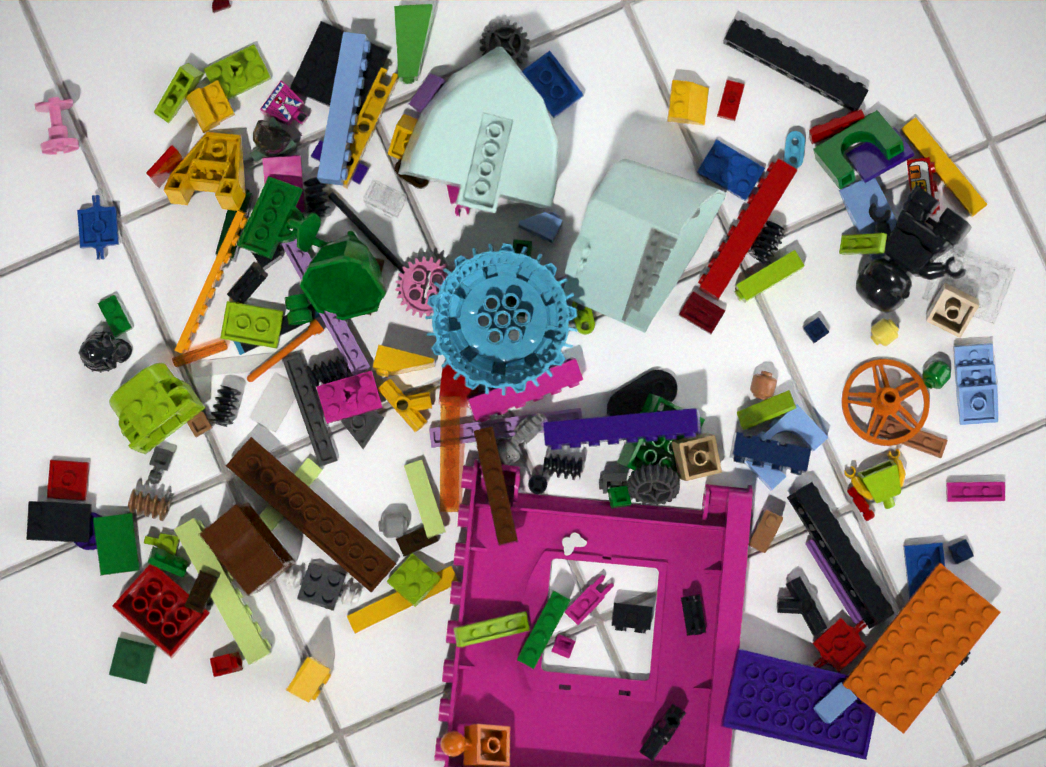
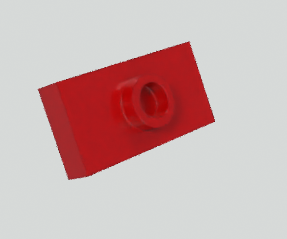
(730, 100)

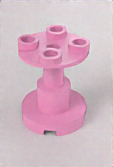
(58, 132)

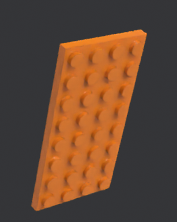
(921, 648)

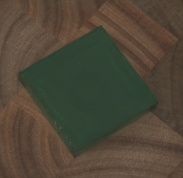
(132, 660)

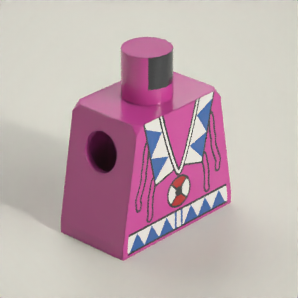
(284, 106)

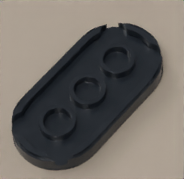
(634, 395)

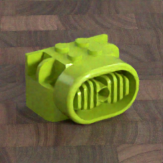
(153, 406)

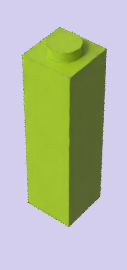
(768, 277)

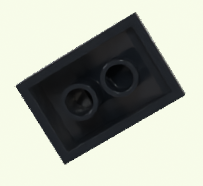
(58, 521)

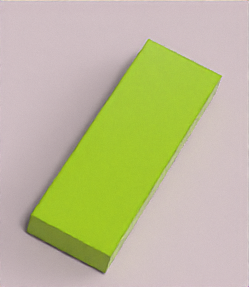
(862, 244)
(766, 410)

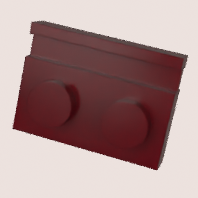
(701, 313)

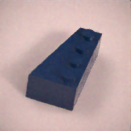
(769, 453)

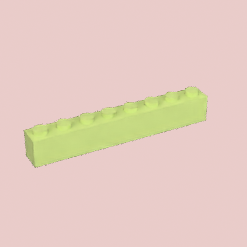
(224, 595)

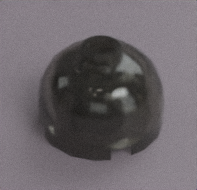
(270, 138)

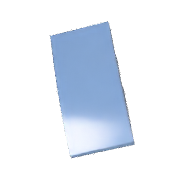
(857, 201)
(975, 384)

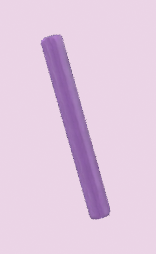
(834, 582)

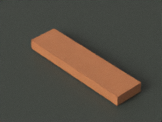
(921, 441)

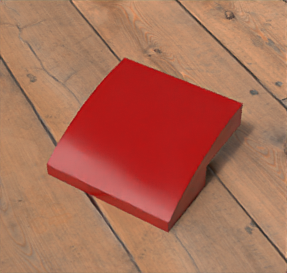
(453, 387)

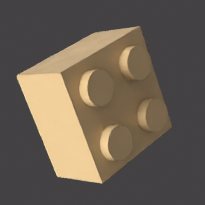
(952, 310)
(696, 457)

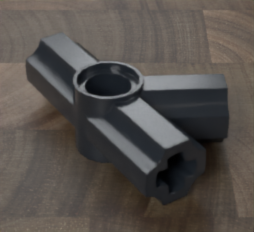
(793, 604)
(662, 732)

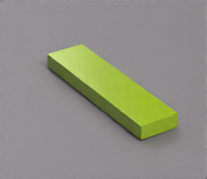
(491, 629)

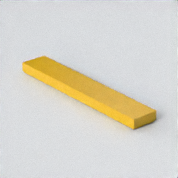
(945, 168)
(395, 603)

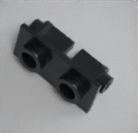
(246, 285)
(693, 615)

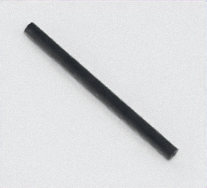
(366, 231)

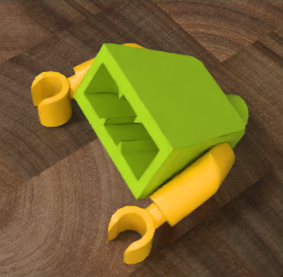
(880, 481)

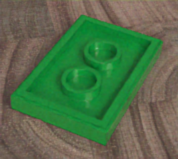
(116, 544)

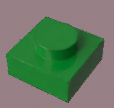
(619, 497)

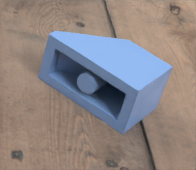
(542, 225)

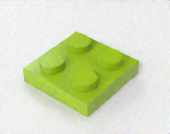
(413, 580)

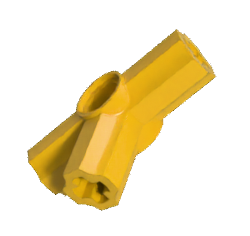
(415, 404)

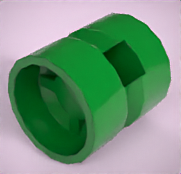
(298, 309)

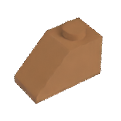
(765, 531)

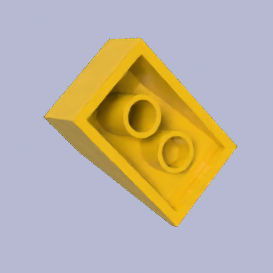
(396, 362)
(309, 679)

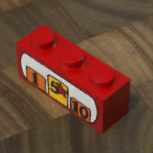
(921, 174)

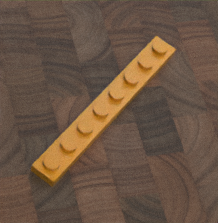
(215, 274)

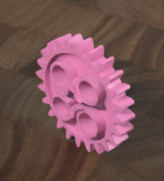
(408, 284)

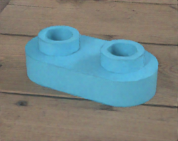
(795, 151)

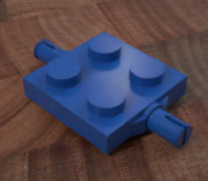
(98, 227)

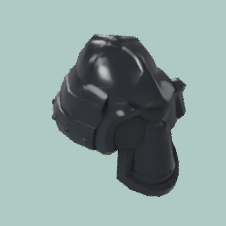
(102, 351)

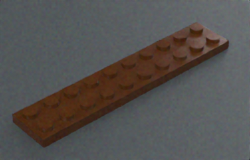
(311, 514)

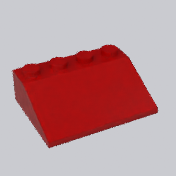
(158, 611)

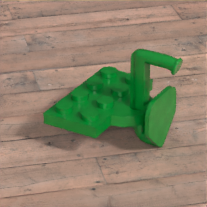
(274, 217)

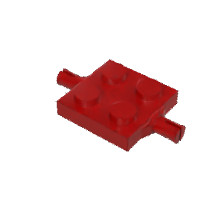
(839, 644)

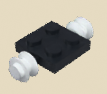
(321, 587)

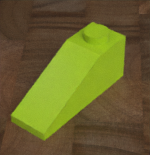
(175, 96)

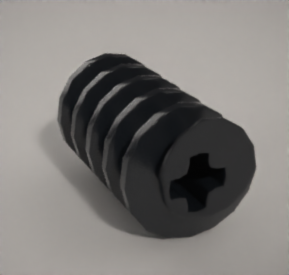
(316, 197)
(767, 242)
(327, 371)
(225, 406)
(562, 466)

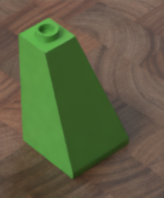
(412, 34)

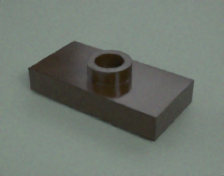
(415, 541)
(201, 592)

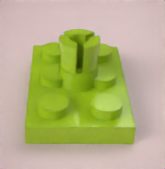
(239, 72)

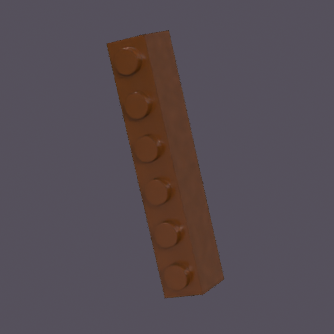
(495, 486)

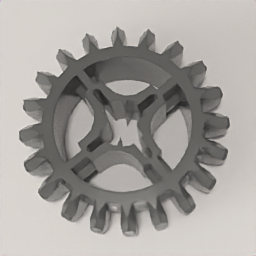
(516, 33)
(653, 484)

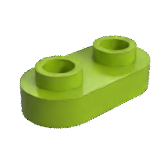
(584, 316)

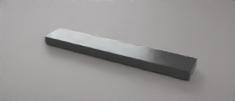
(310, 410)

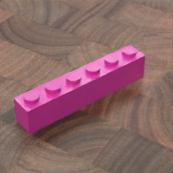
(485, 405)

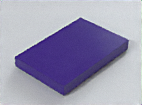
(871, 162)

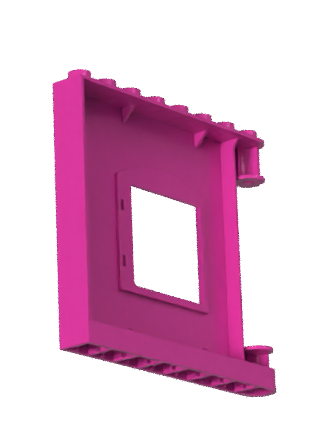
(591, 722)

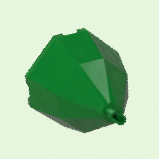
(344, 279)

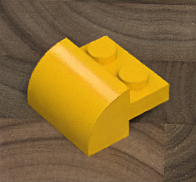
(210, 106)

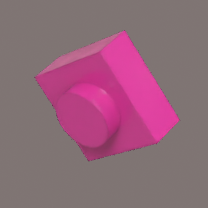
(563, 646)

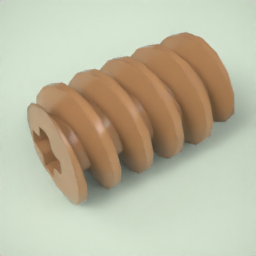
(148, 505)

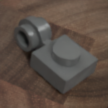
(160, 459)

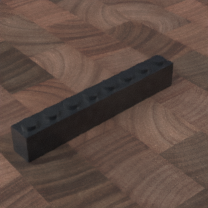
(795, 65)
(841, 555)

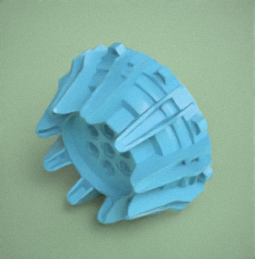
(464, 301)

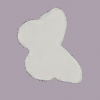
(572, 542)

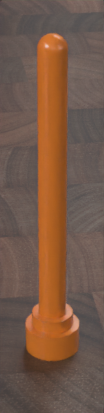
(314, 328)

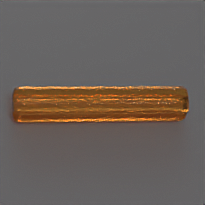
(199, 353)

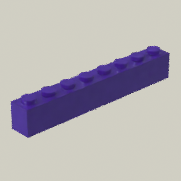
(622, 428)

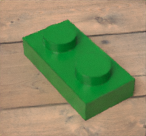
(115, 316)
(168, 561)

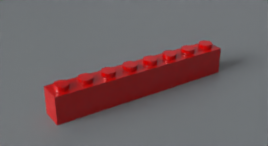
(748, 228)

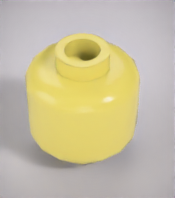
(884, 332)

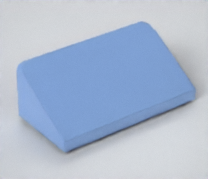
(834, 703)

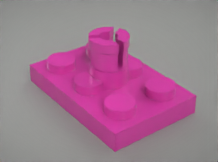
(349, 397)

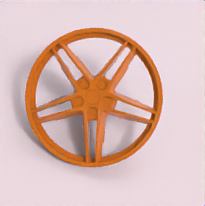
(885, 402)

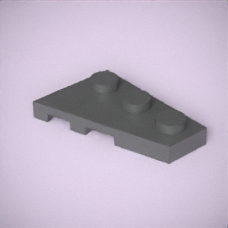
(363, 426)

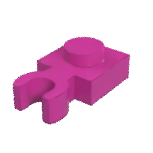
(453, 194)

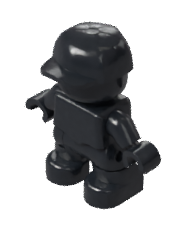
(911, 249)

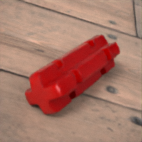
(861, 504)

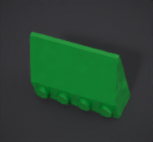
(654, 452)

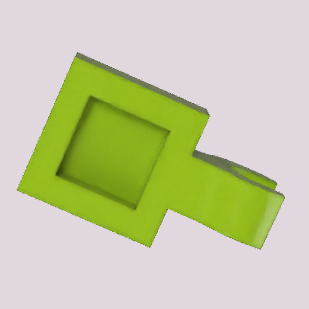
(166, 542)

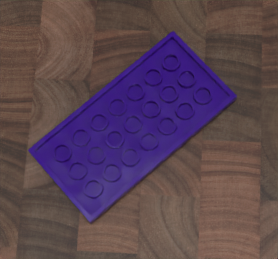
(778, 701)

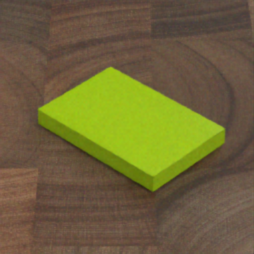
(252, 324)

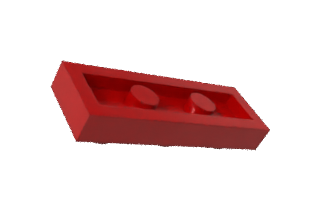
(834, 126)

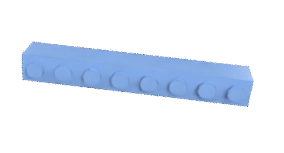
(343, 108)

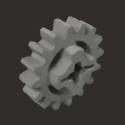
(528, 429)

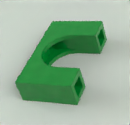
(869, 129)

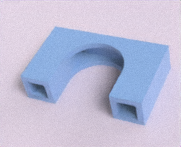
(794, 422)

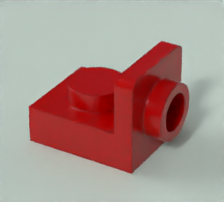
(226, 664)

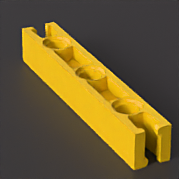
(369, 115)

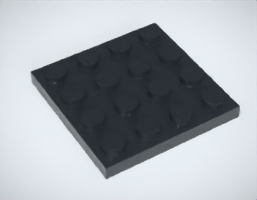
(319, 66)

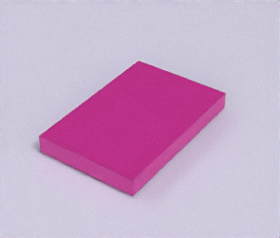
(287, 170)

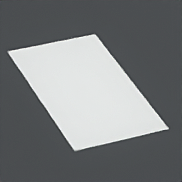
(274, 403)

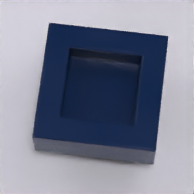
(815, 330)
(960, 551)

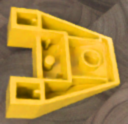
(210, 166)

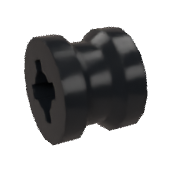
(539, 482)

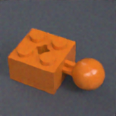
(481, 745)

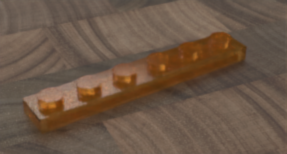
(449, 453)

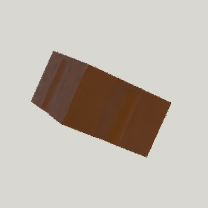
(247, 548)

